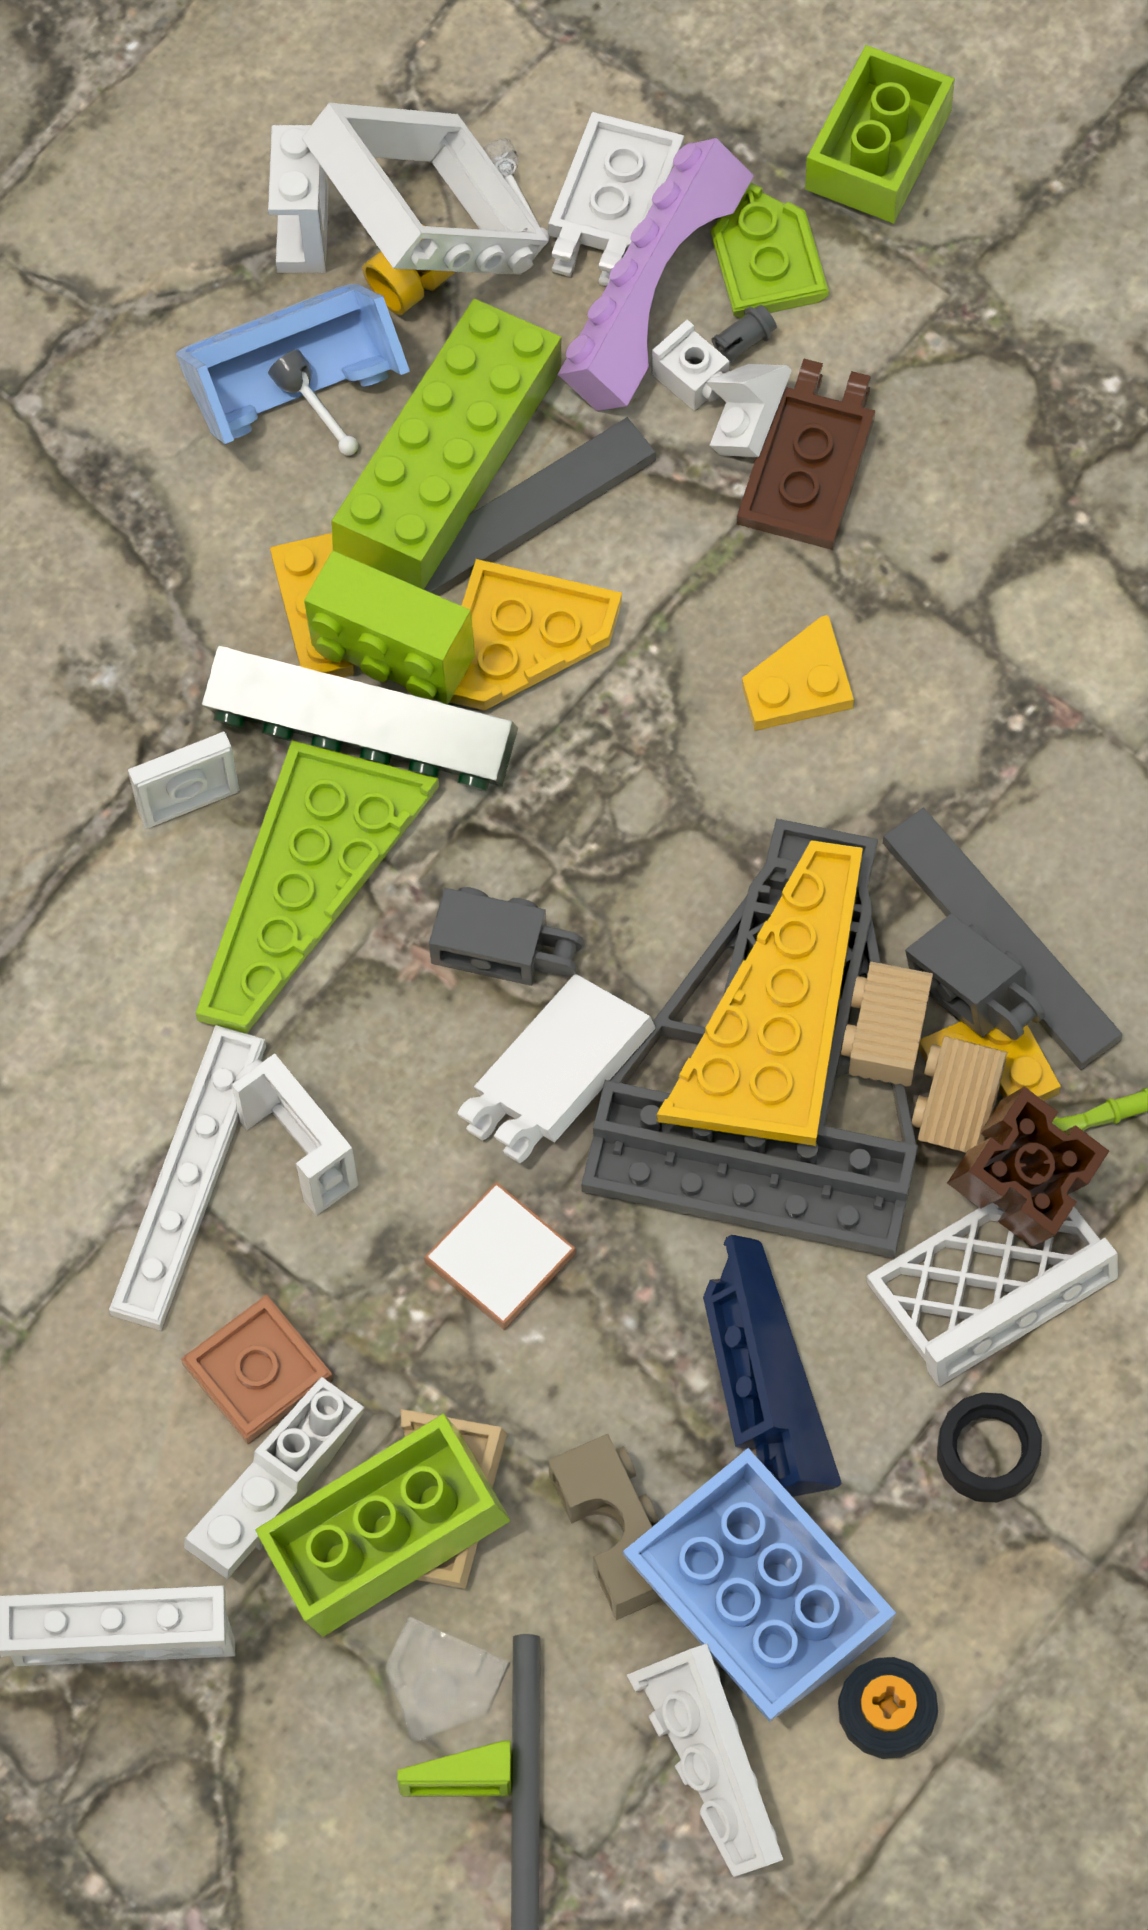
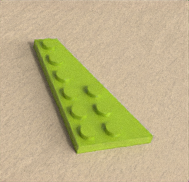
(314, 852)

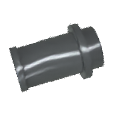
(745, 332)

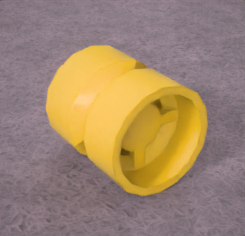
(400, 286)

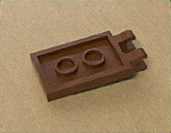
(809, 460)

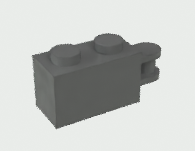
(499, 938)
(975, 978)

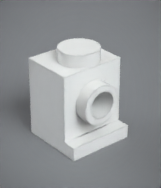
(675, 368)

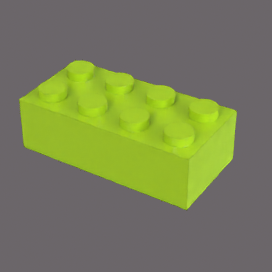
(382, 1525)

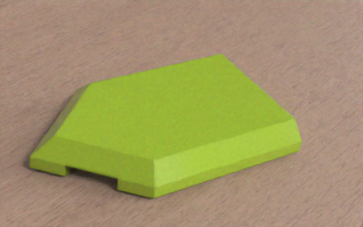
(768, 255)

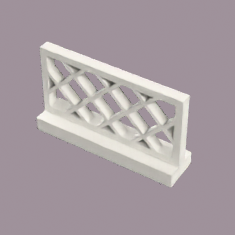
(1008, 1316)
(115, 1626)

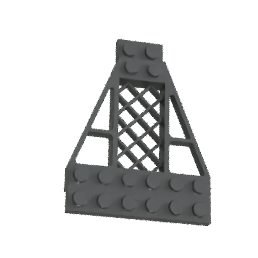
(835, 1193)

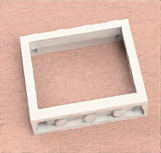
(345, 146)

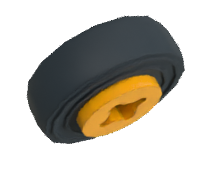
(885, 1728)

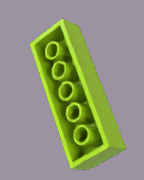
(447, 444)

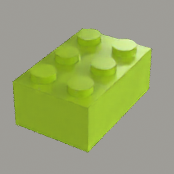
(879, 133)
(389, 628)

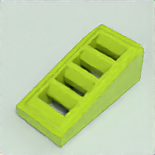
(470, 1773)

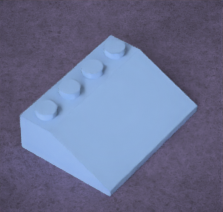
(761, 1586)

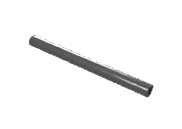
(525, 1782)

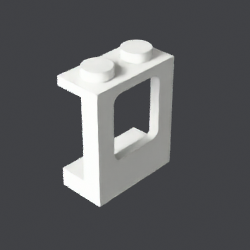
(300, 200)
(329, 1162)

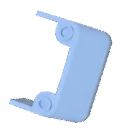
(338, 332)

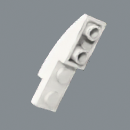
(278, 1477)

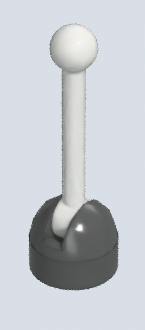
(293, 375)

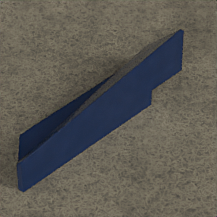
(764, 1375)

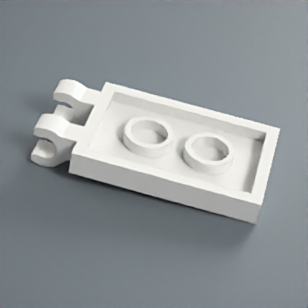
(609, 189)
(555, 1067)

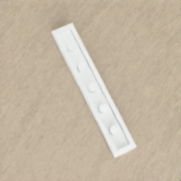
(185, 1182)

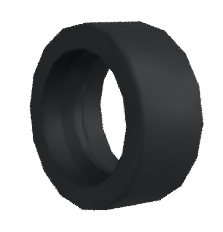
(1006, 1410)

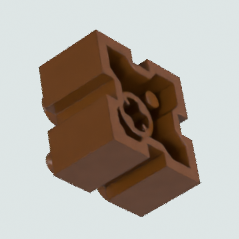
(1028, 1167)

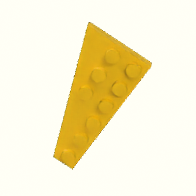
(774, 1029)

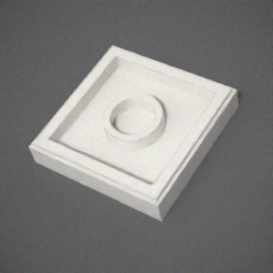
(184, 780)

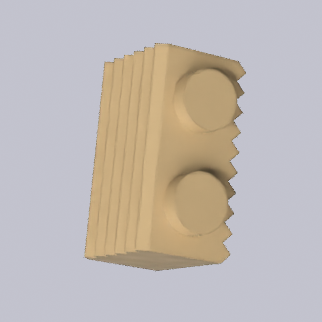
(889, 1023)
(960, 1095)

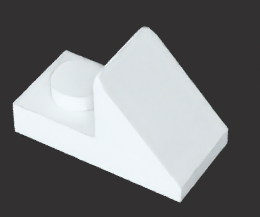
(750, 407)

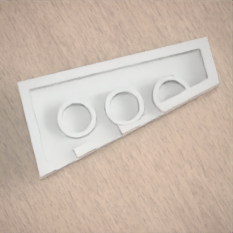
(713, 1760)

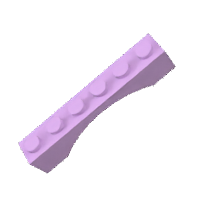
(612, 348)

